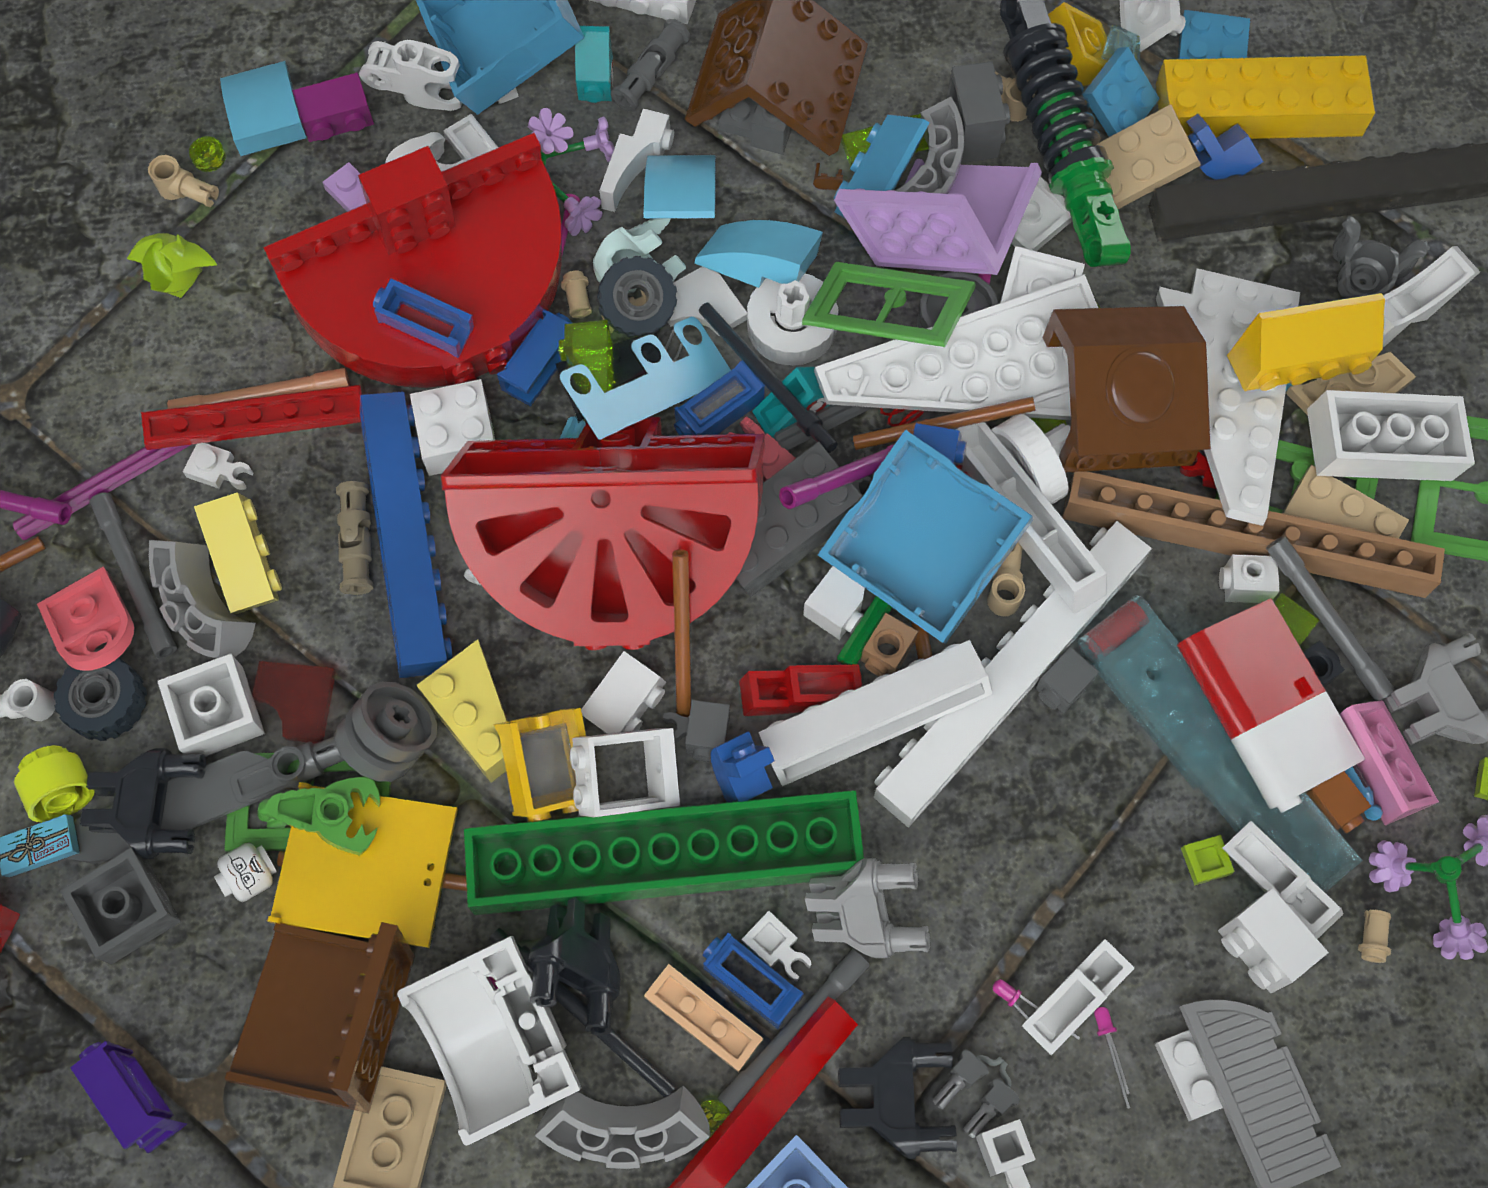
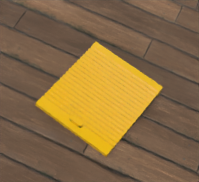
(385, 884)

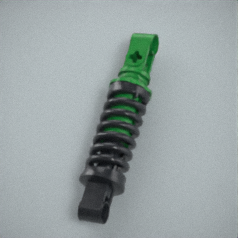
(1064, 129)

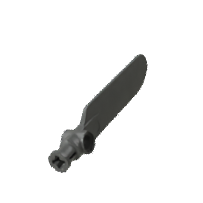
(223, 789)

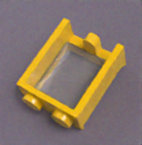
(539, 761)

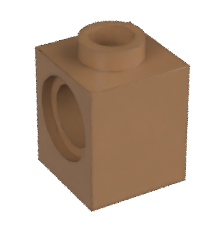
(892, 632)

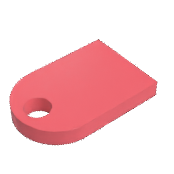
(86, 617)

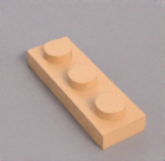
(703, 1018)

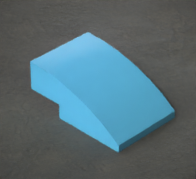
(261, 108)
(680, 186)
(761, 251)

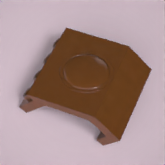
(1132, 387)

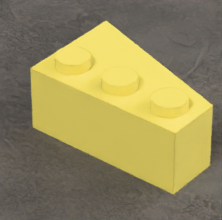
(238, 552)
(469, 705)

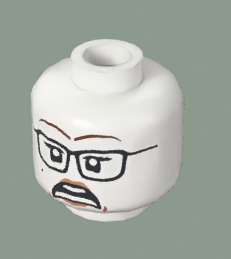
(245, 872)

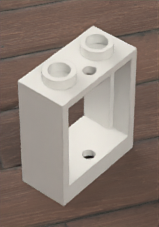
(660, 772)

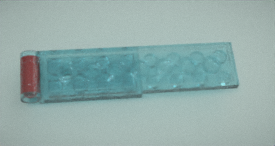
(1195, 742)

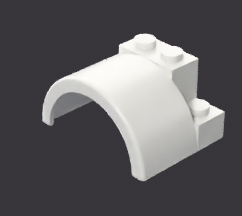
(491, 1039)

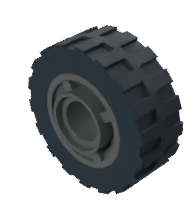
(643, 275)
(114, 713)

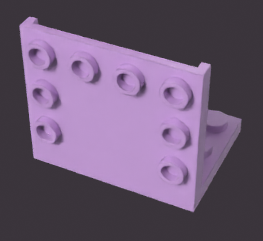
(943, 232)

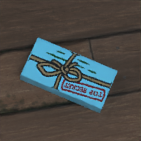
(38, 845)

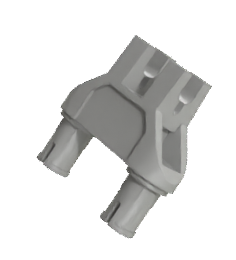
(1442, 695)
(855, 910)

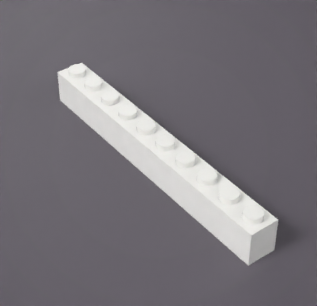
(1012, 673)

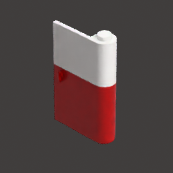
(1270, 703)

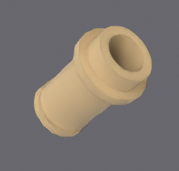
(575, 286)
(1375, 936)

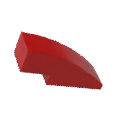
(795, 688)

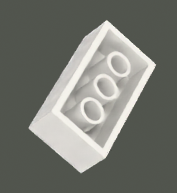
(1390, 435)

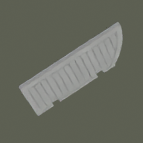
(1260, 1092)

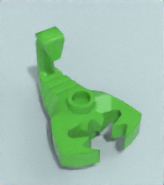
(323, 812)

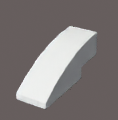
(1276, 870)
(1078, 997)

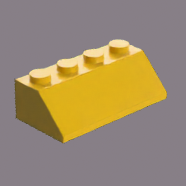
(1309, 342)

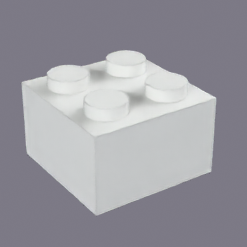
(448, 420)
(211, 706)
(1271, 942)

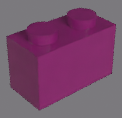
(333, 107)

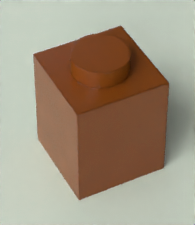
(1340, 802)

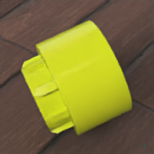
(52, 783)

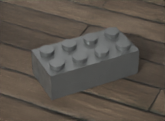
(790, 534)

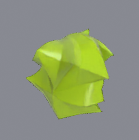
(170, 262)

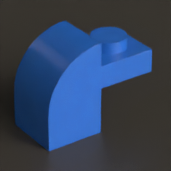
(1225, 155)
(741, 768)

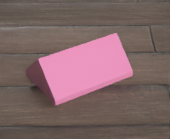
(1388, 763)

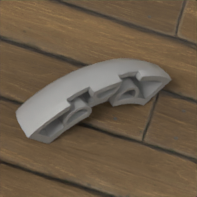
(945, 153)
(192, 601)
(624, 1134)

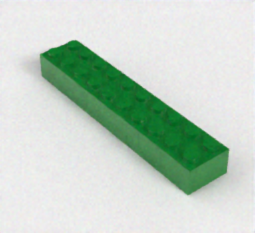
(661, 852)

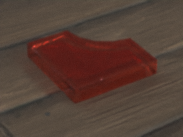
(298, 695)

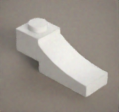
(631, 153)

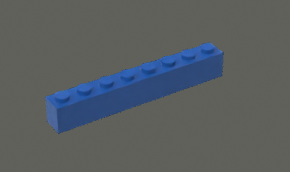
(403, 536)

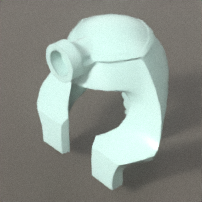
(631, 243)

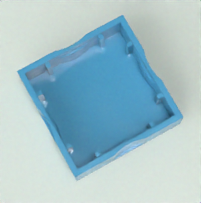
(498, 42)
(926, 537)

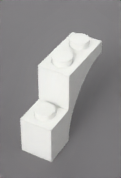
(1426, 292)

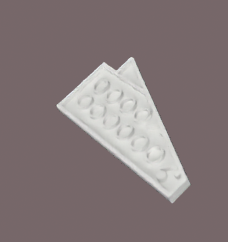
(987, 362)
(1241, 421)

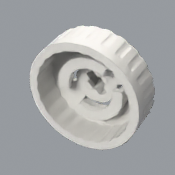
(789, 305)
(1037, 453)

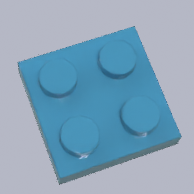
(1213, 36)
(1120, 93)

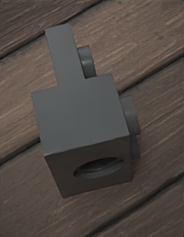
(758, 124)

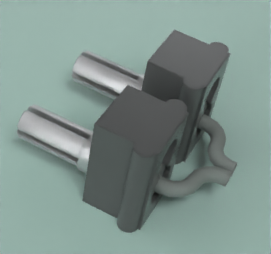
(996, 1099)

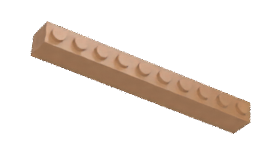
(1202, 524)

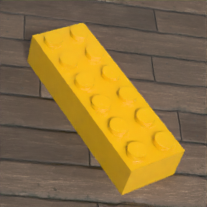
(1271, 95)

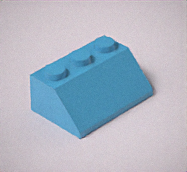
(887, 156)

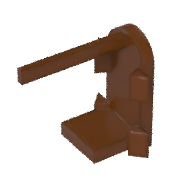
(824, 182)

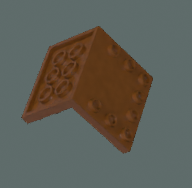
(785, 59)
(323, 1015)

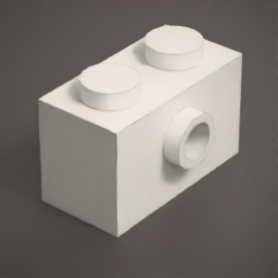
(624, 696)

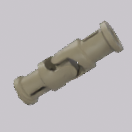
(354, 538)

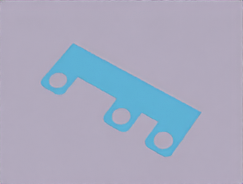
(659, 389)

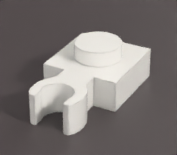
(213, 465)
(772, 942)

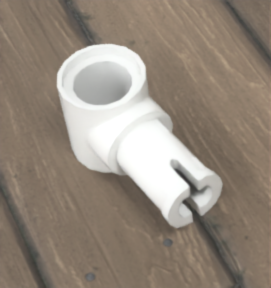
(15, 701)

